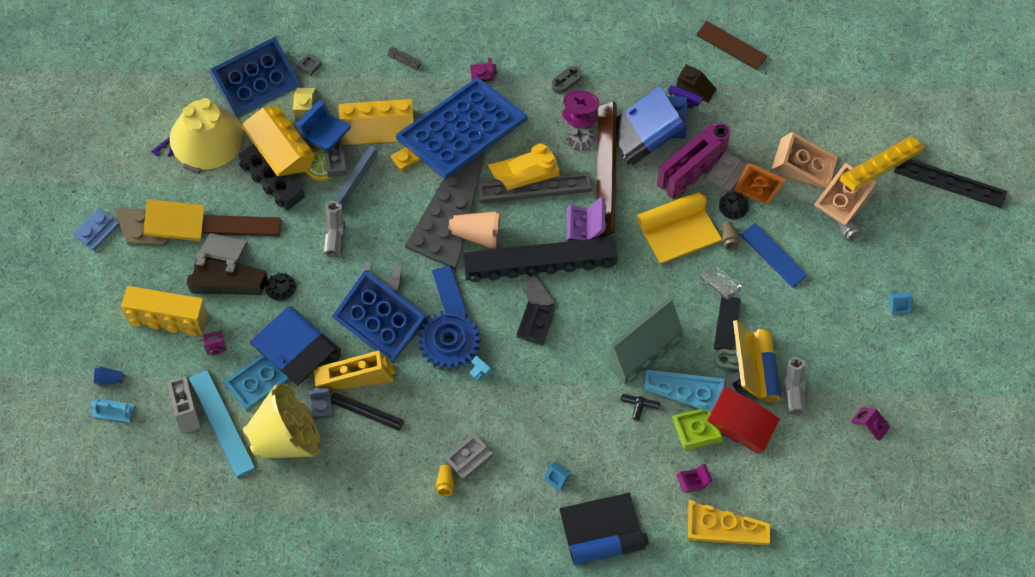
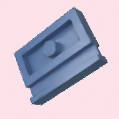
(96, 229)

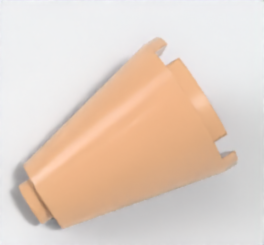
(477, 227)

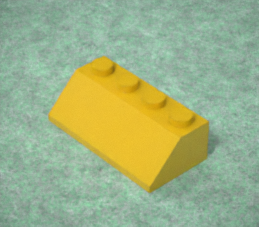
(375, 120)
(278, 141)

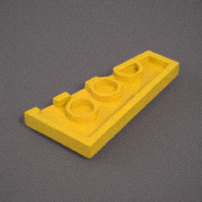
(719, 526)

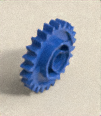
(444, 327)

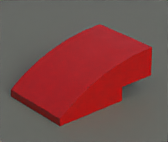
(743, 420)

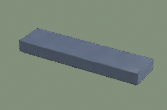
(356, 176)

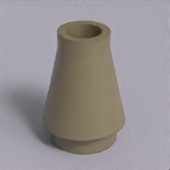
(730, 238)

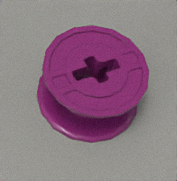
(580, 108)

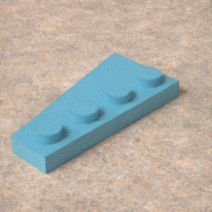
(688, 389)

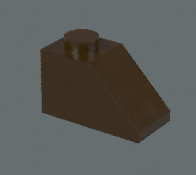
(695, 82)

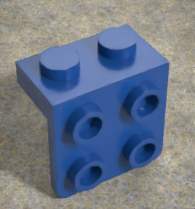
(321, 128)

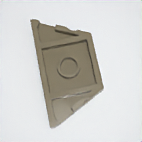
(132, 226)

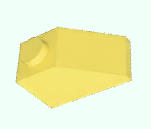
(303, 101)

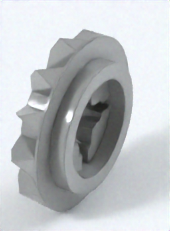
(574, 142)

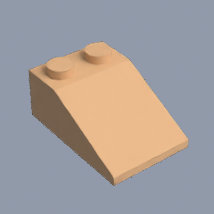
(804, 161)
(842, 202)

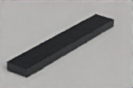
(952, 182)

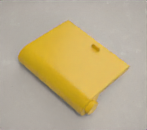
(678, 227)

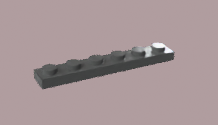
(554, 186)

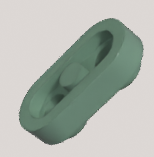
(732, 360)

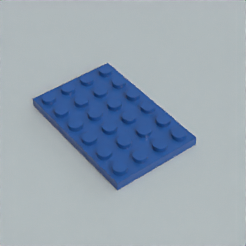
(461, 128)

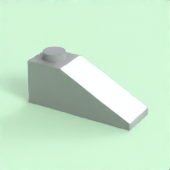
(183, 405)

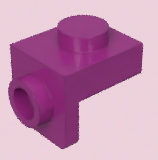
(694, 479)

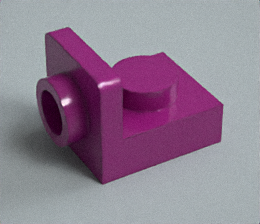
(484, 71)

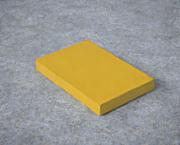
(173, 220)

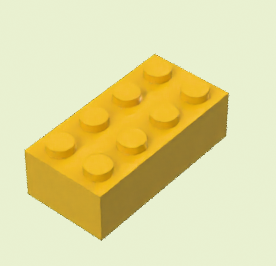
(164, 310)

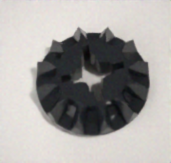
(736, 212)
(279, 294)

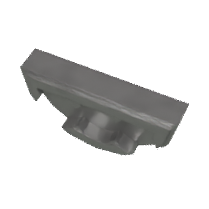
(537, 294)

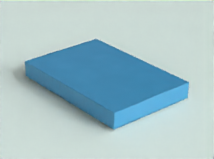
(255, 382)

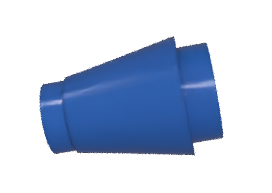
(107, 376)

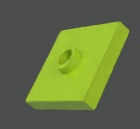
(695, 429)

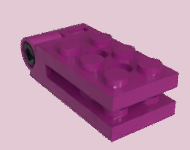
(694, 159)

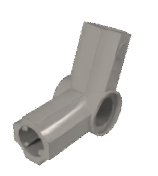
(333, 229)
(795, 386)

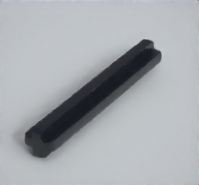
(366, 411)

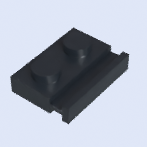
(535, 323)

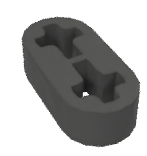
(564, 77)

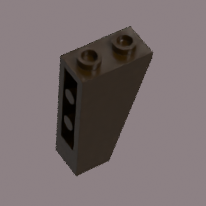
(214, 279)

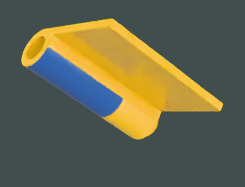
(757, 363)

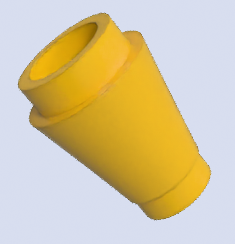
(445, 482)

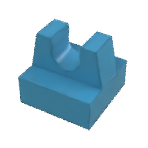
(900, 302)
(557, 475)

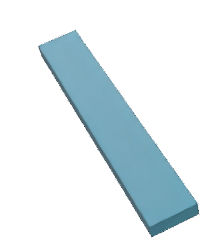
(222, 424)

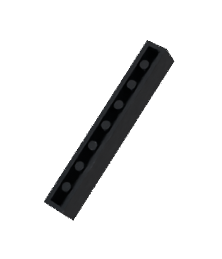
(540, 259)

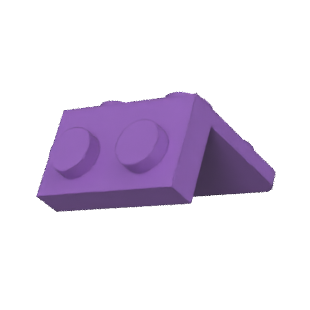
(586, 223)

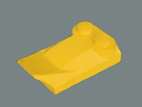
(526, 168)

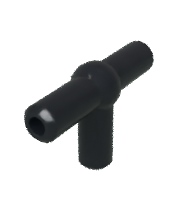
(640, 402)

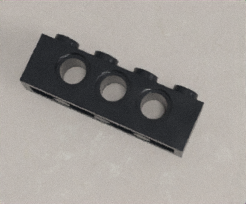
(287, 198)

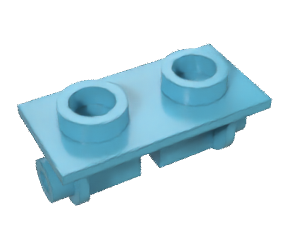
(112, 410)

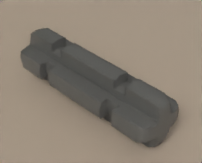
(404, 58)

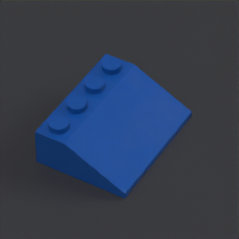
(255, 77)
(380, 315)

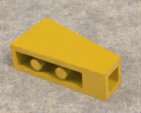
(356, 372)

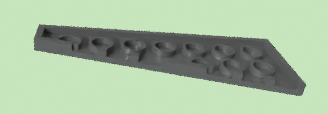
(452, 198)

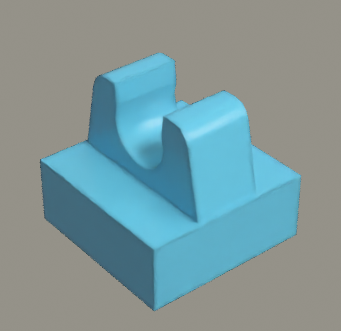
(480, 369)

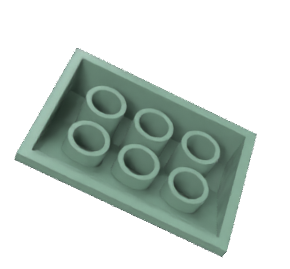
(645, 342)

